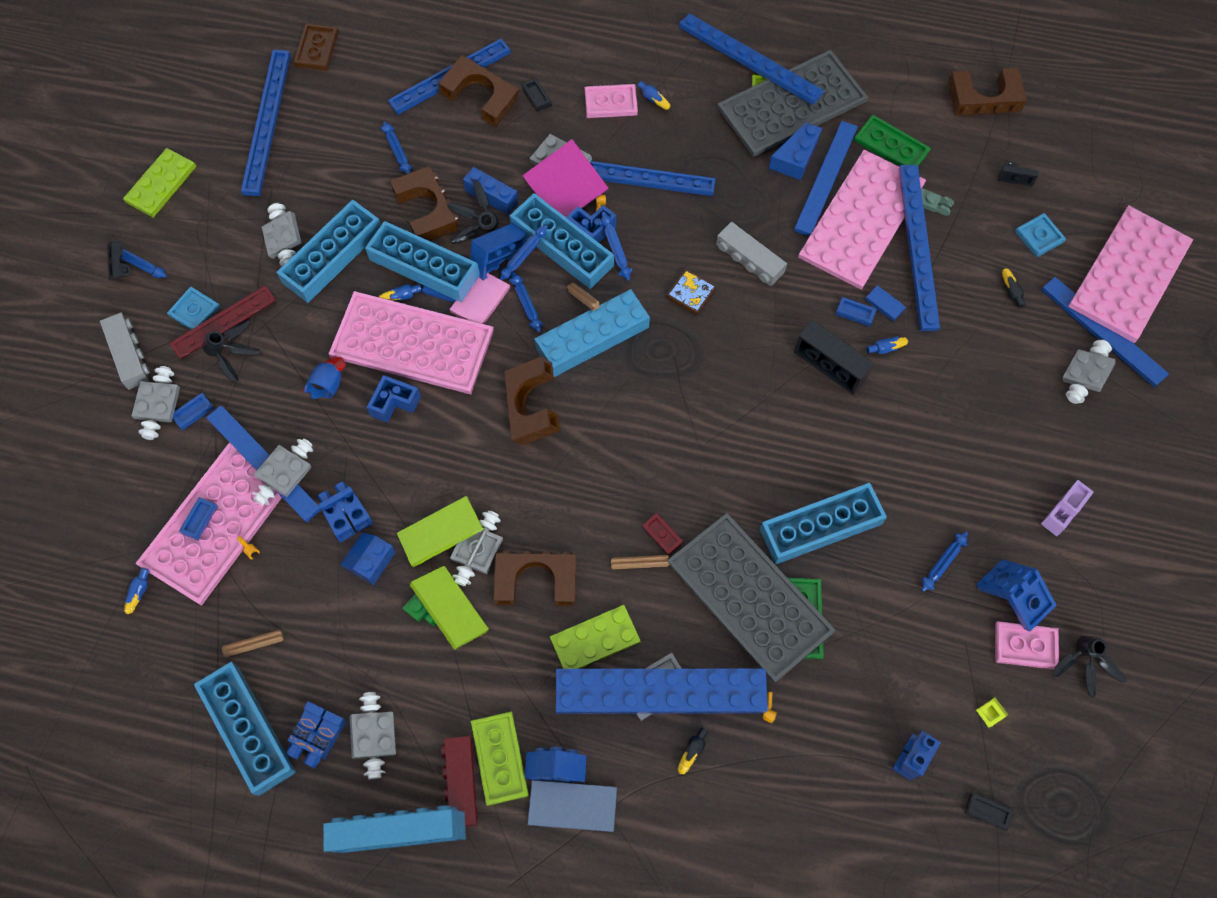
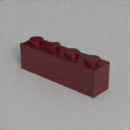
(460, 777)

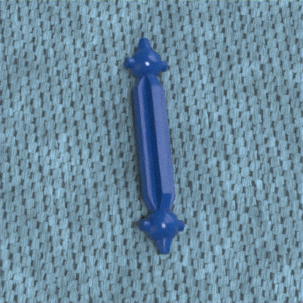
(396, 148)
(615, 246)
(523, 252)
(143, 264)
(526, 302)
(944, 561)

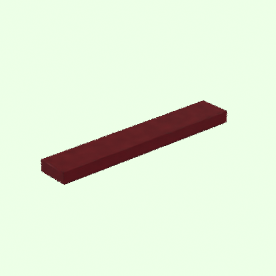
(223, 321)

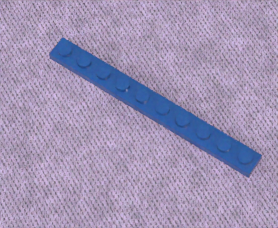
(751, 59)
(266, 123)
(919, 248)

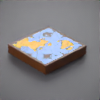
(691, 291)

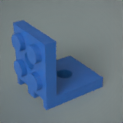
(1019, 586)

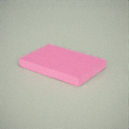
(611, 101)
(481, 300)
(1026, 648)

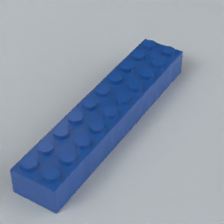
(661, 691)

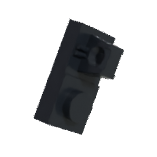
(1015, 175)
(115, 268)

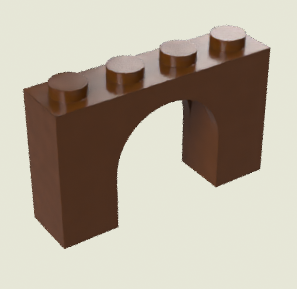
(466, 73)
(969, 101)
(424, 184)
(519, 383)
(510, 566)

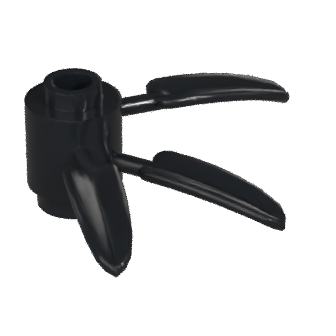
(470, 213)
(214, 344)
(1091, 647)

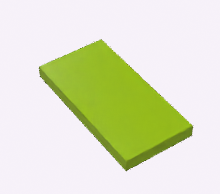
(439, 531)
(449, 607)
(499, 758)

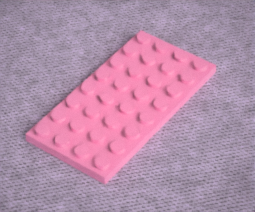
(858, 221)
(1131, 274)
(412, 342)
(199, 565)

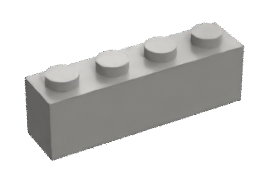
(751, 254)
(125, 350)

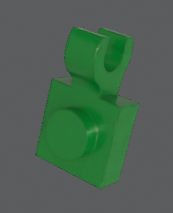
(417, 610)

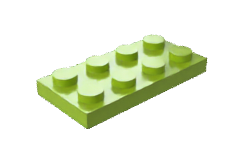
(159, 182)
(595, 639)

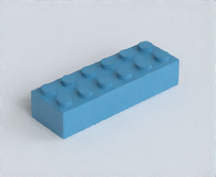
(564, 241)
(329, 251)
(423, 261)
(593, 332)
(822, 523)
(245, 729)
(394, 830)

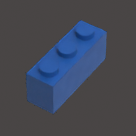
(498, 194)

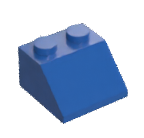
(368, 557)

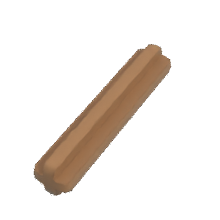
(583, 296)
(639, 562)
(252, 643)

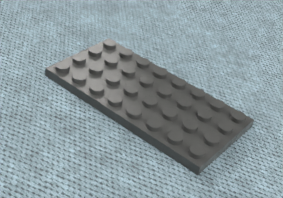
(772, 115)
(751, 597)

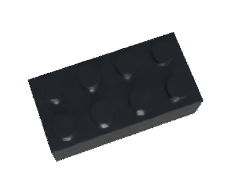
(833, 357)

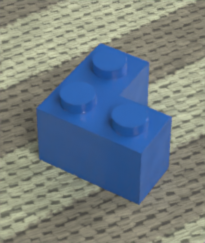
(591, 224)
(392, 394)
(555, 765)

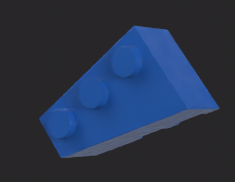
(796, 152)
(496, 247)

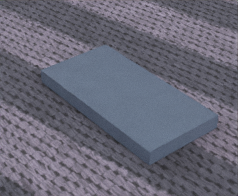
(572, 806)

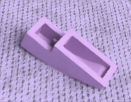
(1067, 508)

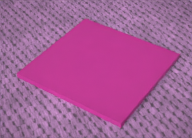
(566, 179)

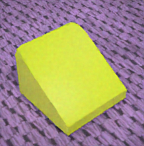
(992, 712)

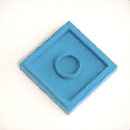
(1040, 235)
(193, 308)

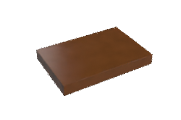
(316, 47)

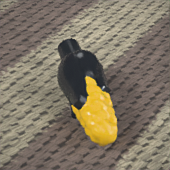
(1014, 290)
(694, 747)

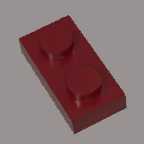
(662, 533)

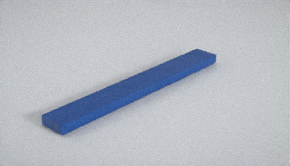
(430, 86)
(655, 178)
(825, 179)
(1120, 346)
(256, 456)

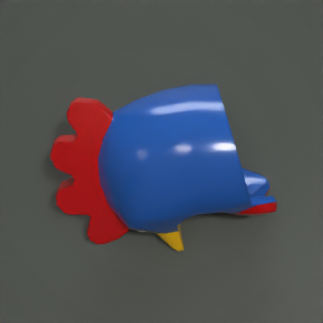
(327, 376)

